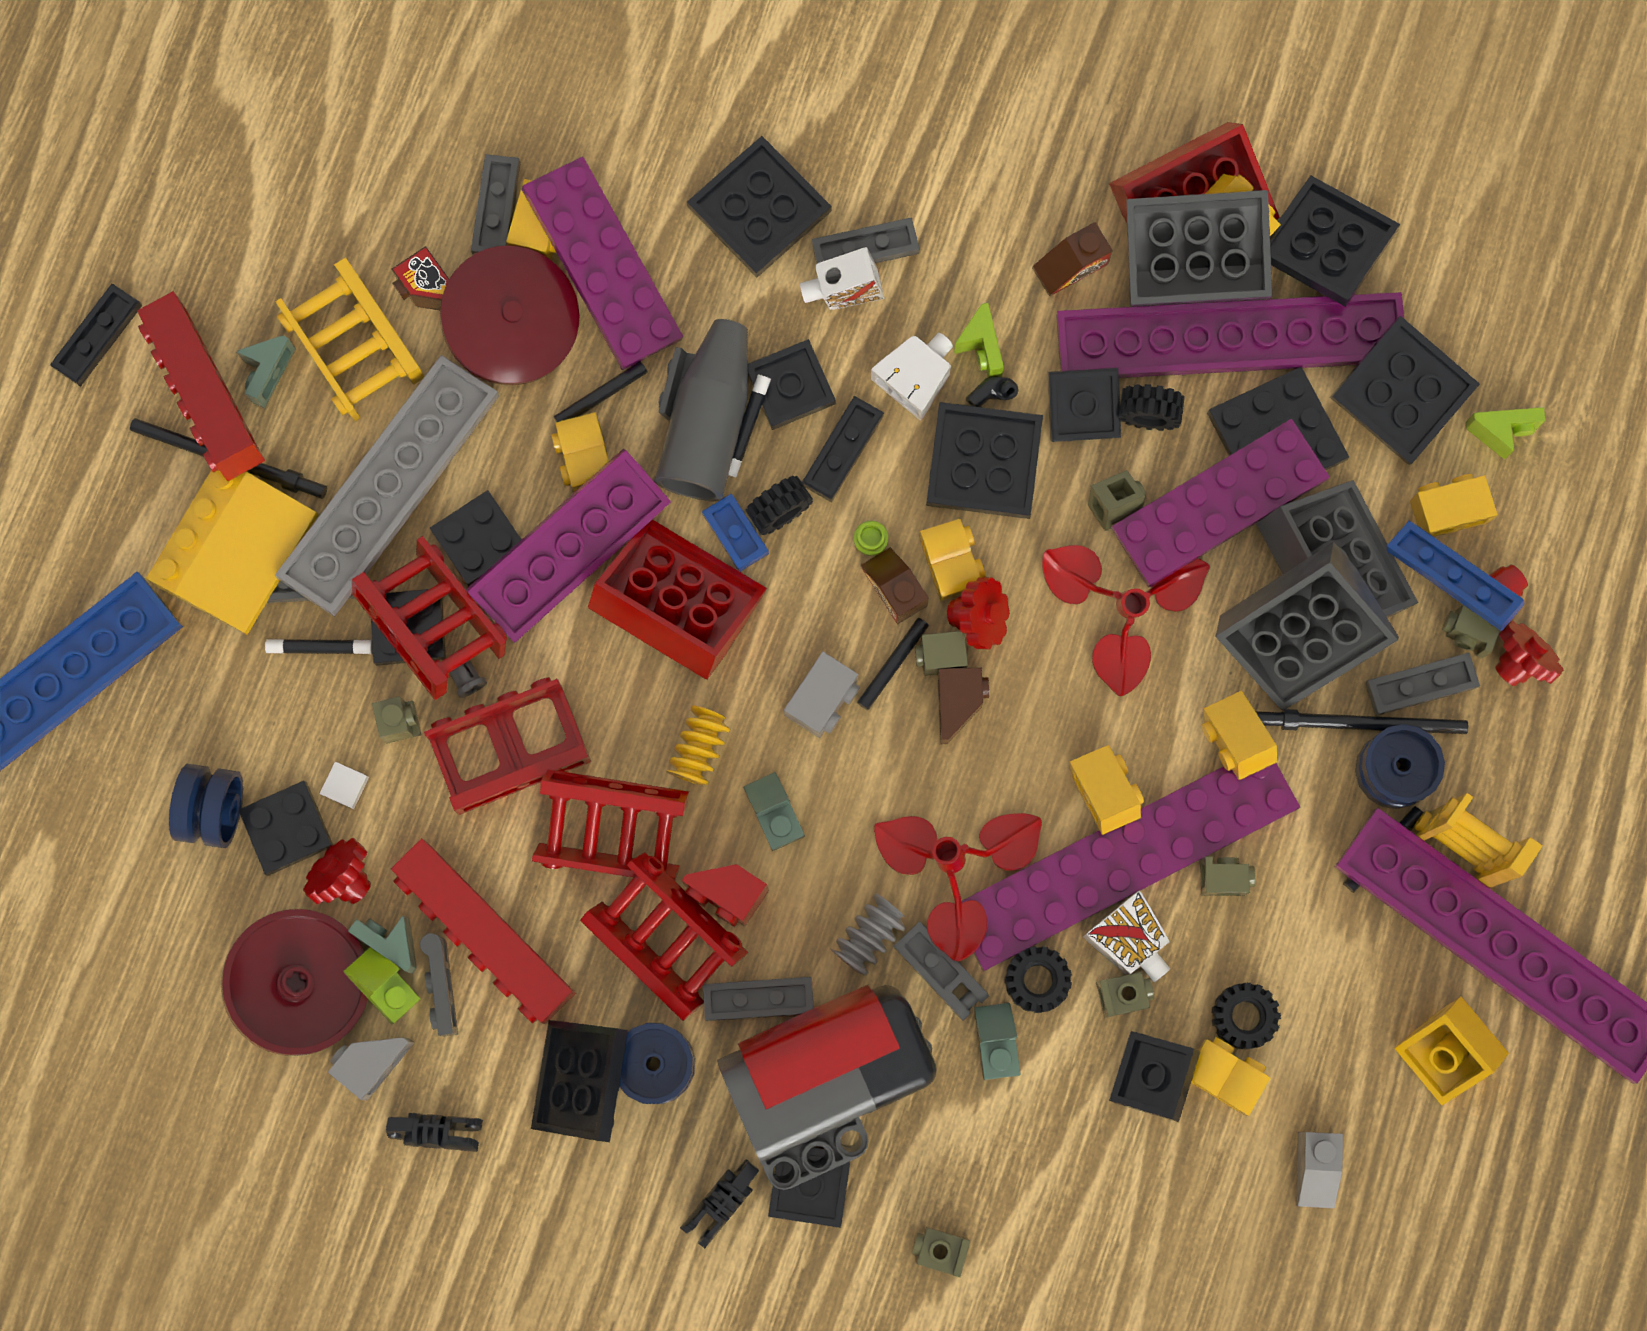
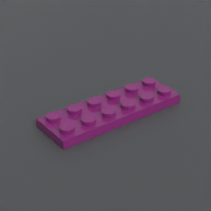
(602, 262)
(1220, 502)
(568, 545)

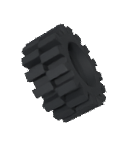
(1151, 407)
(779, 505)
(1060, 979)
(1261, 1000)

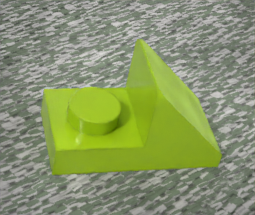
(982, 335)
(1496, 427)
(382, 984)

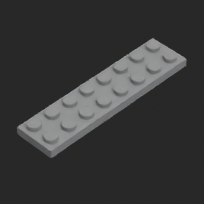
(387, 485)

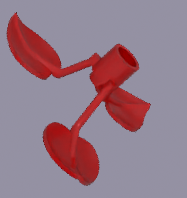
(1116, 658)
(910, 840)

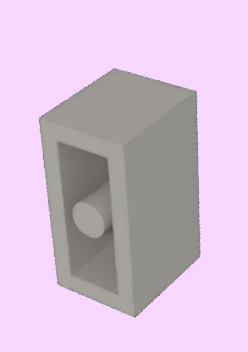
(822, 695)

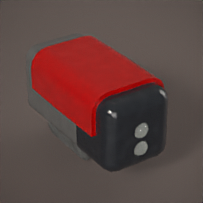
(821, 1073)

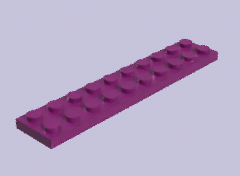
(1225, 335)
(1128, 859)
(1500, 942)

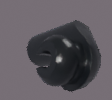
(993, 388)

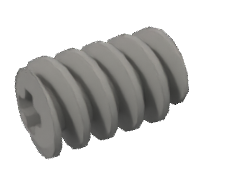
(870, 934)

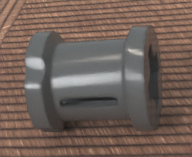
(467, 679)

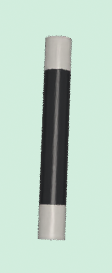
(748, 422)
(295, 646)

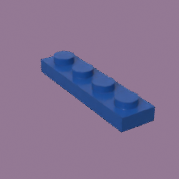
(1455, 575)

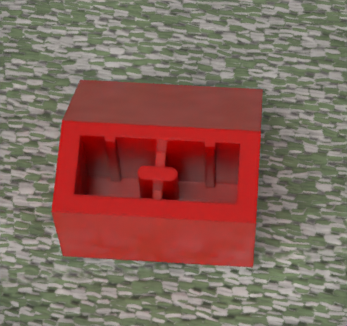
(728, 889)

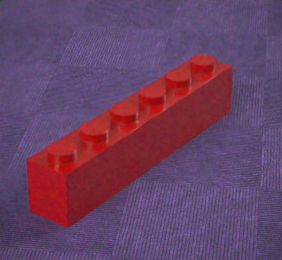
(200, 387)
(482, 931)

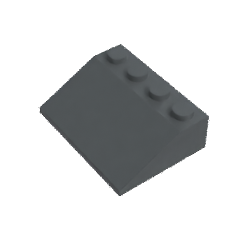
(1199, 248)
(1342, 518)
(1306, 627)

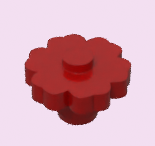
(980, 613)
(1526, 656)
(339, 874)

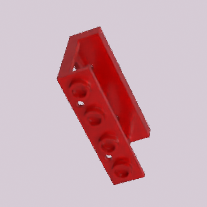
(516, 767)

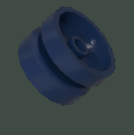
(1419, 758)
(206, 805)
(675, 1068)

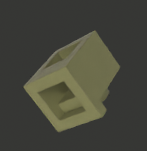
(1116, 498)
(1470, 631)
(396, 719)
(1226, 877)
(1111, 994)
(956, 1251)

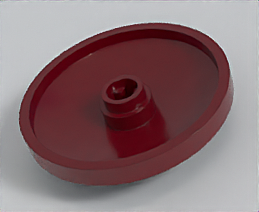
(509, 315)
(289, 983)

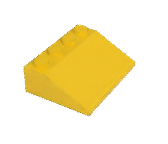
(231, 548)

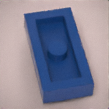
(735, 532)

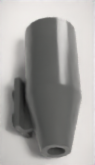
(705, 412)

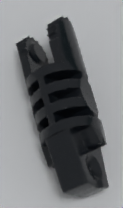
(434, 1131)
(722, 1201)

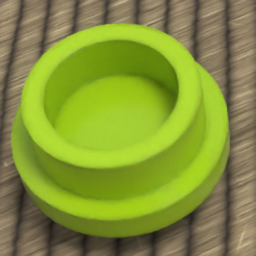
(871, 538)

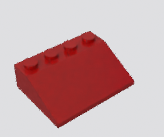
(1194, 168)
(676, 598)

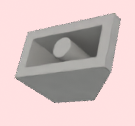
(367, 1064)
(1319, 1168)

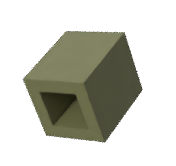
(941, 652)

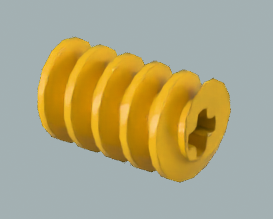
(698, 746)

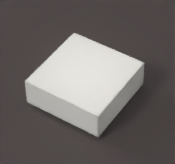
(344, 785)

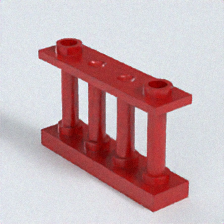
(413, 647)
(597, 793)
(632, 947)

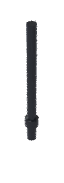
(289, 479)
(1291, 719)

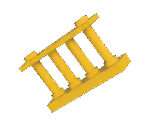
(364, 311)
(1489, 852)

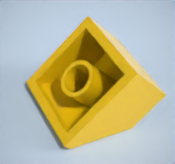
(1452, 1051)

